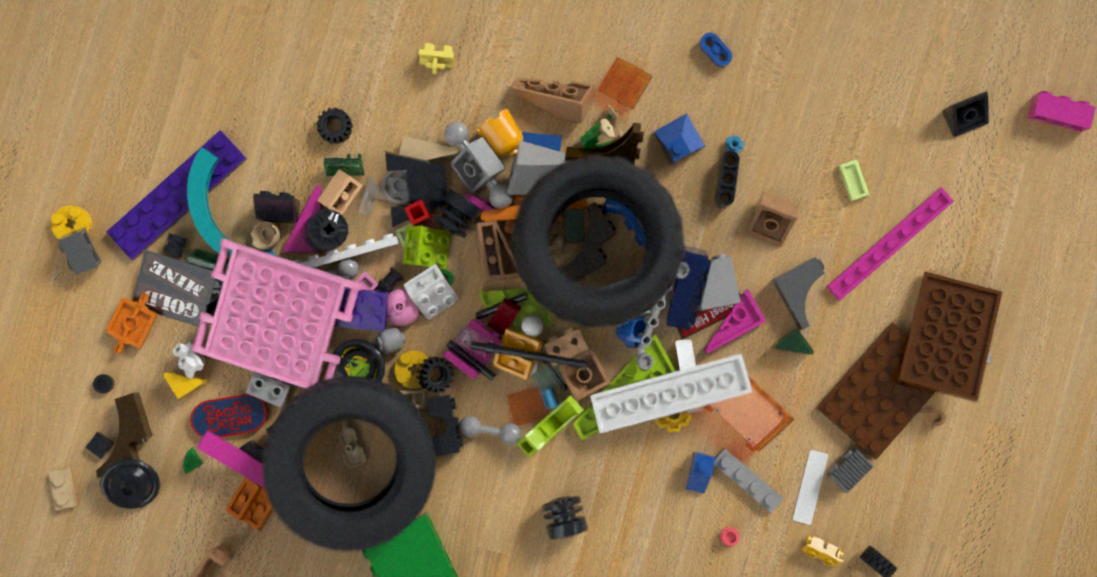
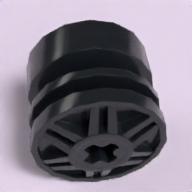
(456, 214)
(317, 238)
(564, 517)

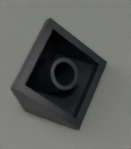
(967, 114)

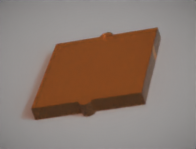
(526, 406)

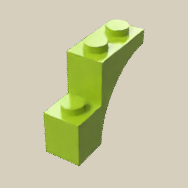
(549, 426)

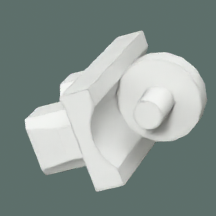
(189, 360)

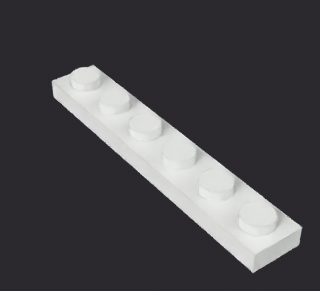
(350, 251)

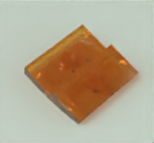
(625, 83)

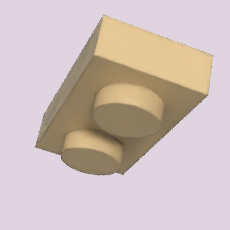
(62, 489)

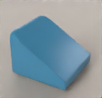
(550, 398)

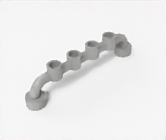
(643, 359)

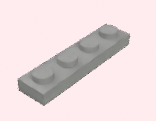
(747, 480)

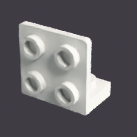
(431, 292)

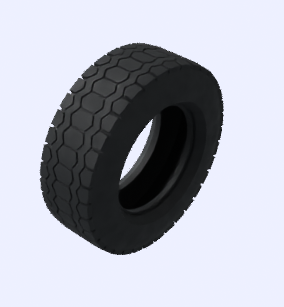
(356, 524)

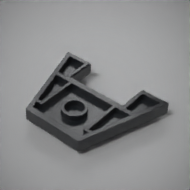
(425, 182)

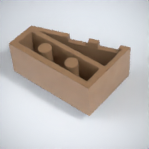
(494, 253)

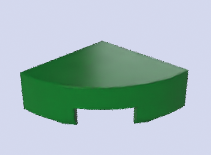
(191, 461)

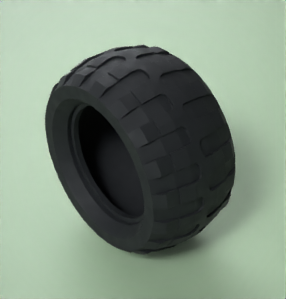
(612, 180)

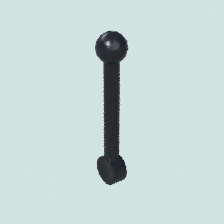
(563, 387)

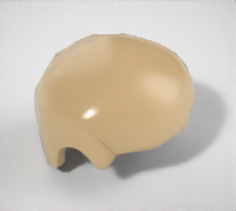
(265, 235)

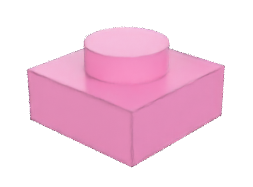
(367, 281)

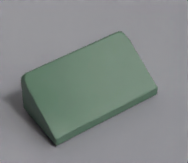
(574, 225)

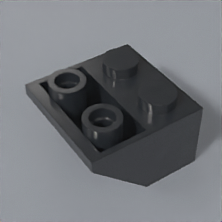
(276, 207)

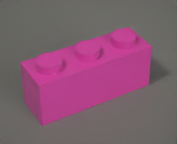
(1061, 111)

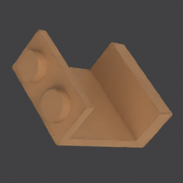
(218, 554)

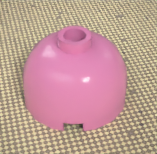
(407, 315)

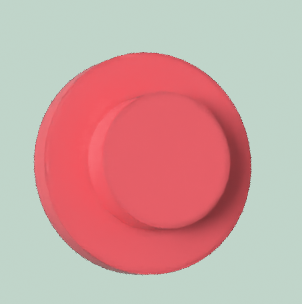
(729, 536)

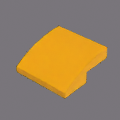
(517, 365)

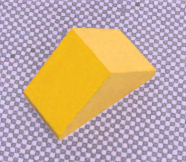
(182, 385)

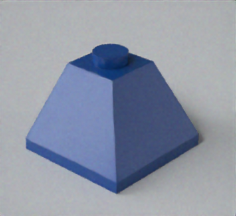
(679, 139)

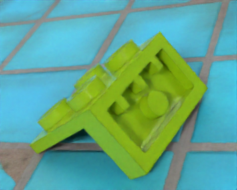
(426, 247)

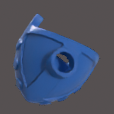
(629, 330)

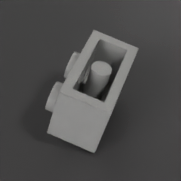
(269, 389)

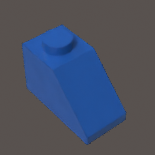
(700, 472)

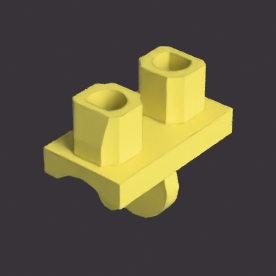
(436, 59)

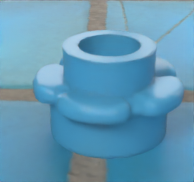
(735, 139)

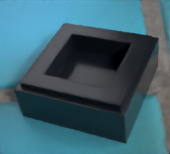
(99, 445)

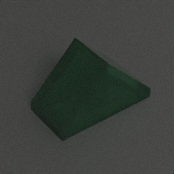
(794, 342)

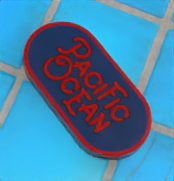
(229, 415)

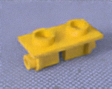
(830, 555)

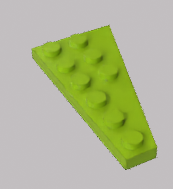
(587, 424)

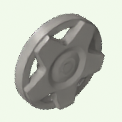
(398, 187)

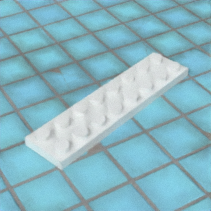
(671, 393)

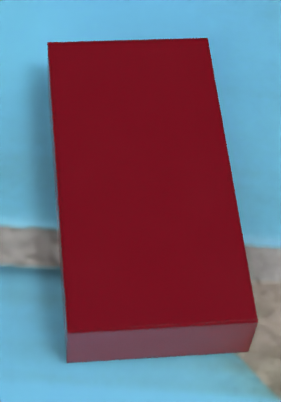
(504, 316)

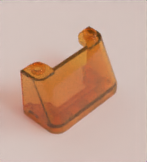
(754, 416)

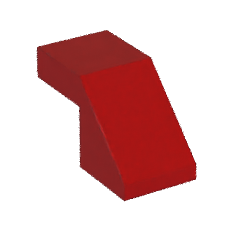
(419, 215)

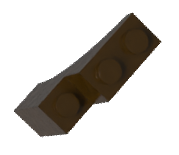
(624, 147)
(590, 257)
(132, 430)

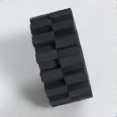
(323, 125)
(445, 377)
(878, 562)

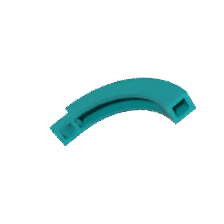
(197, 195)

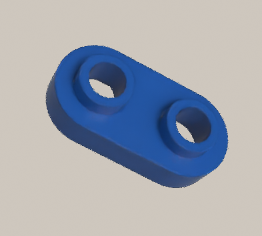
(717, 48)

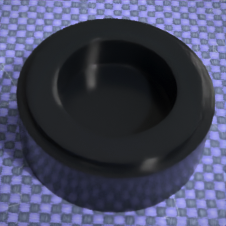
(103, 383)

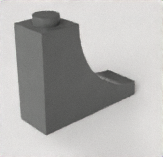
(794, 287)

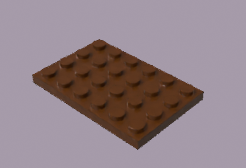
(950, 336)
(869, 398)

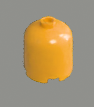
(501, 134)

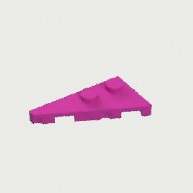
(296, 242)
(740, 320)

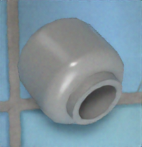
(390, 340)

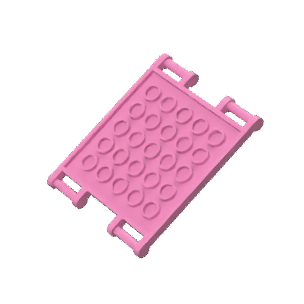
(274, 315)

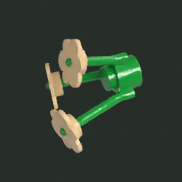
(591, 138)

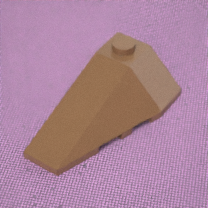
(563, 100)

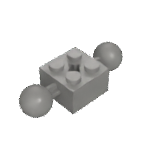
(477, 165)

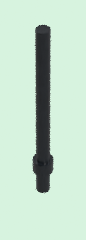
(492, 348)

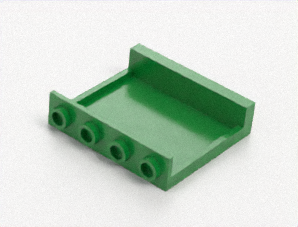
(412, 553)

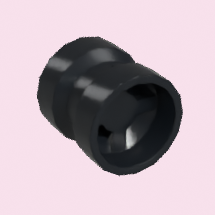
(175, 245)

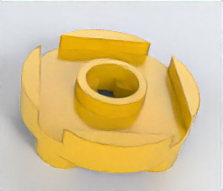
(64, 215)
(402, 366)

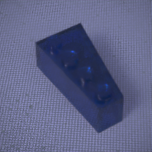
(687, 289)

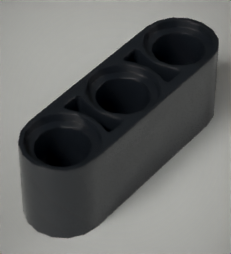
(732, 171)

